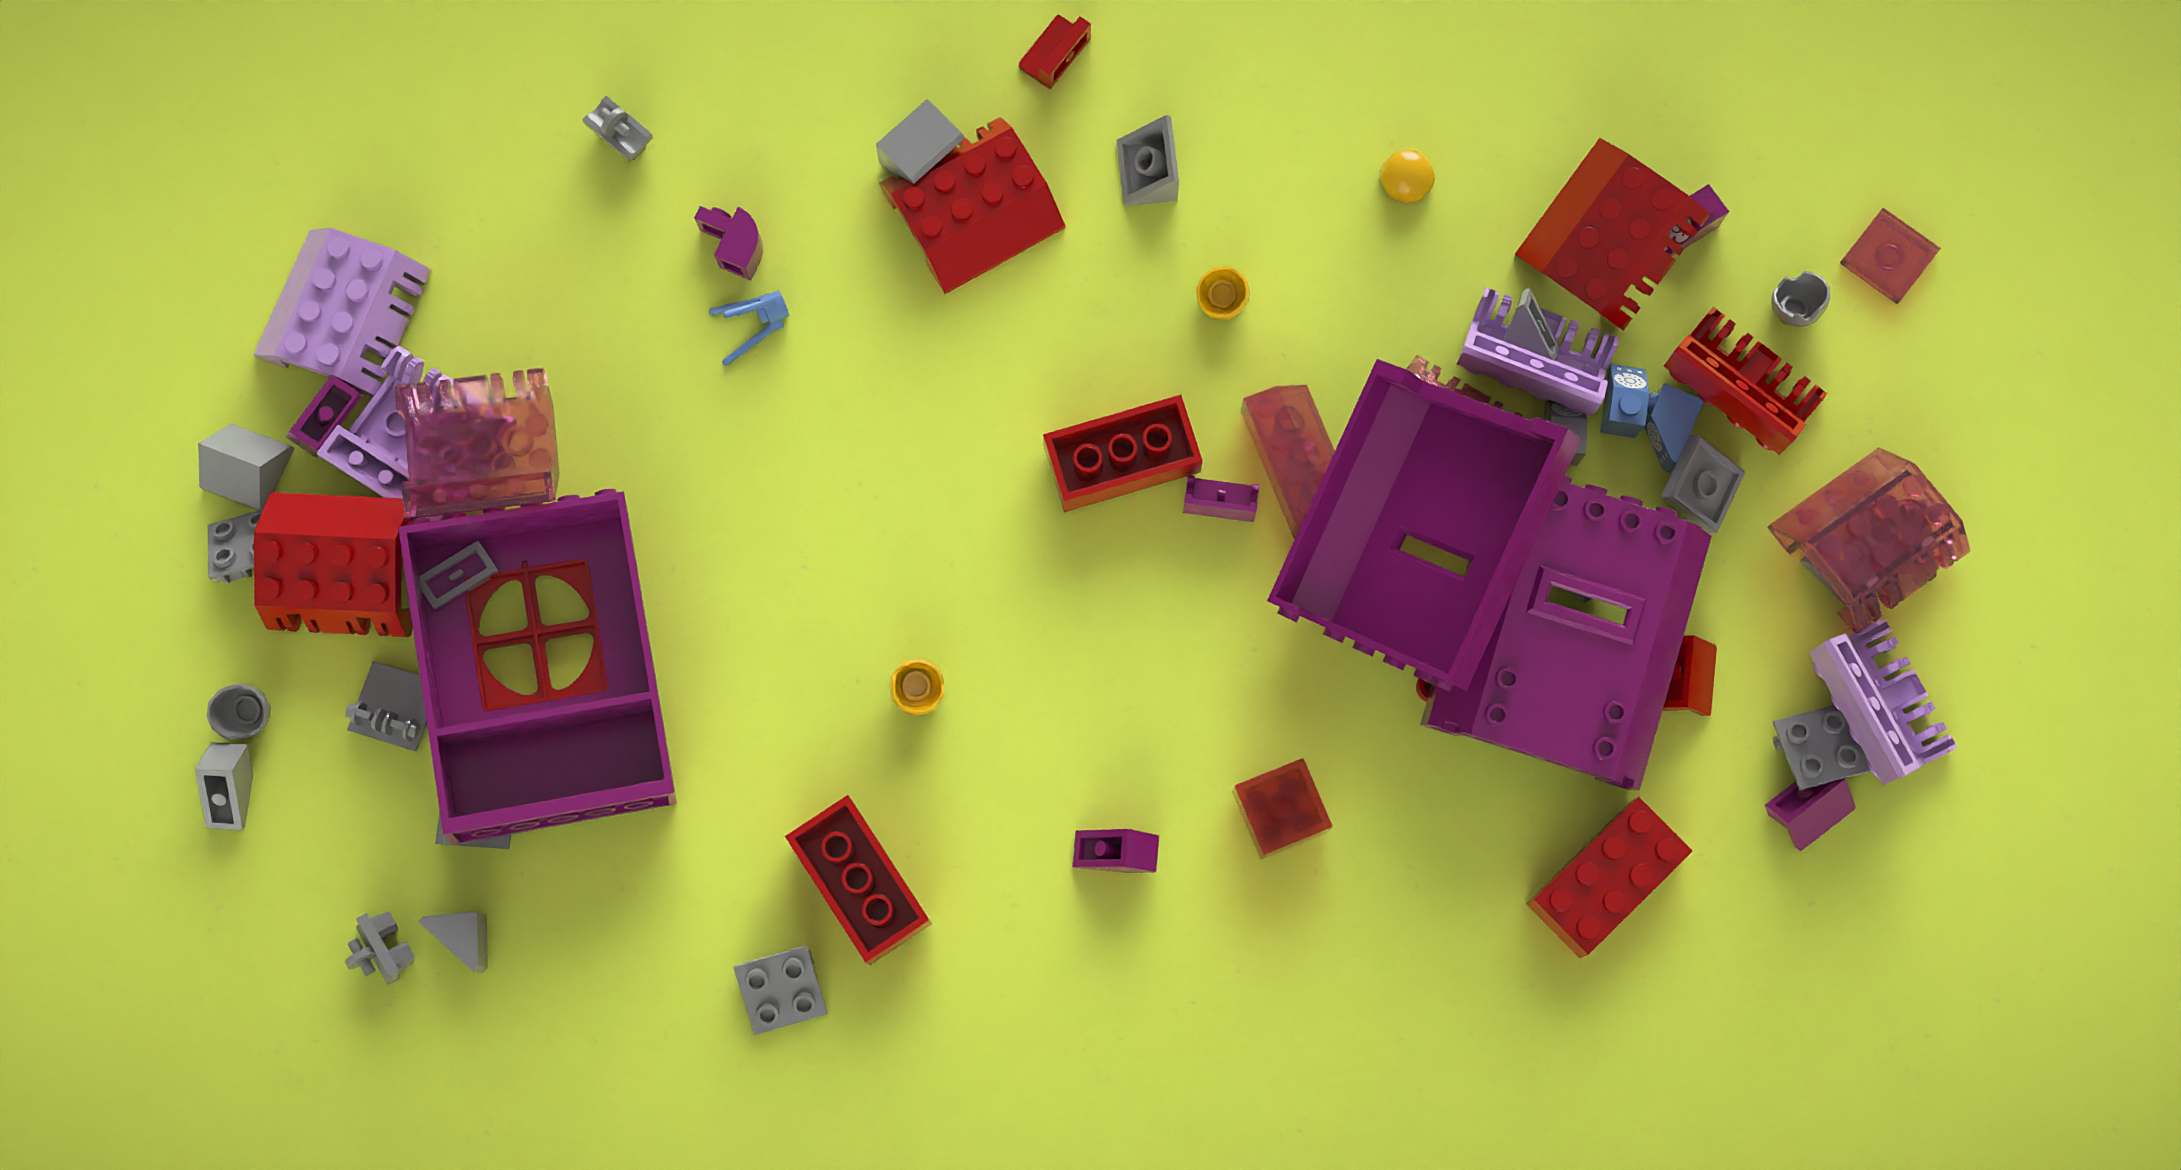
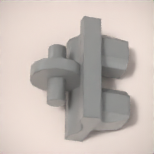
(618, 129)
(372, 932)

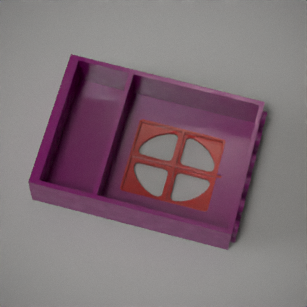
(555, 754)

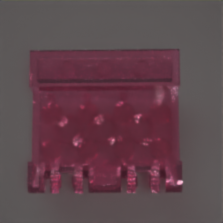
(478, 446)
(1875, 534)

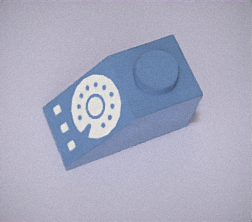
(1625, 401)
(1670, 422)

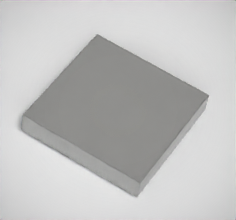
(1703, 484)

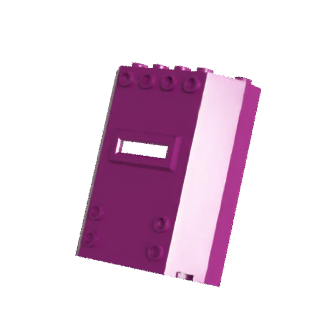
(1440, 473)
(1572, 681)

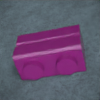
(323, 414)

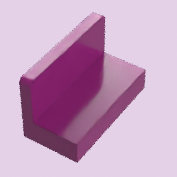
(1811, 810)

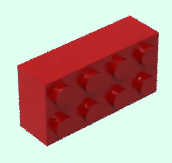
(1122, 453)
(1609, 877)
(858, 880)

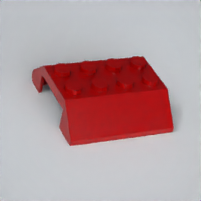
(976, 206)
(1611, 231)
(1741, 386)
(330, 564)

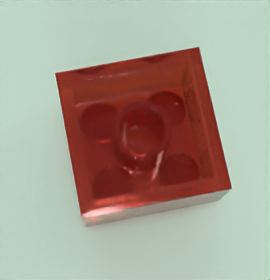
(1282, 808)

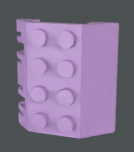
(339, 306)
(1570, 380)
(376, 442)
(1876, 706)

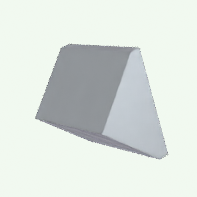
(918, 143)
(1149, 164)
(242, 465)

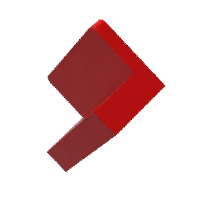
(1055, 50)
(1692, 677)

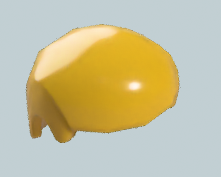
(1407, 176)
(1223, 293)
(916, 687)

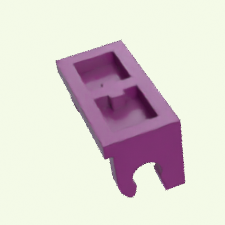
(1221, 499)

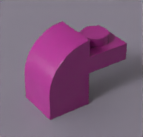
(740, 239)

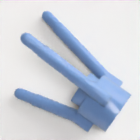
(768, 308)

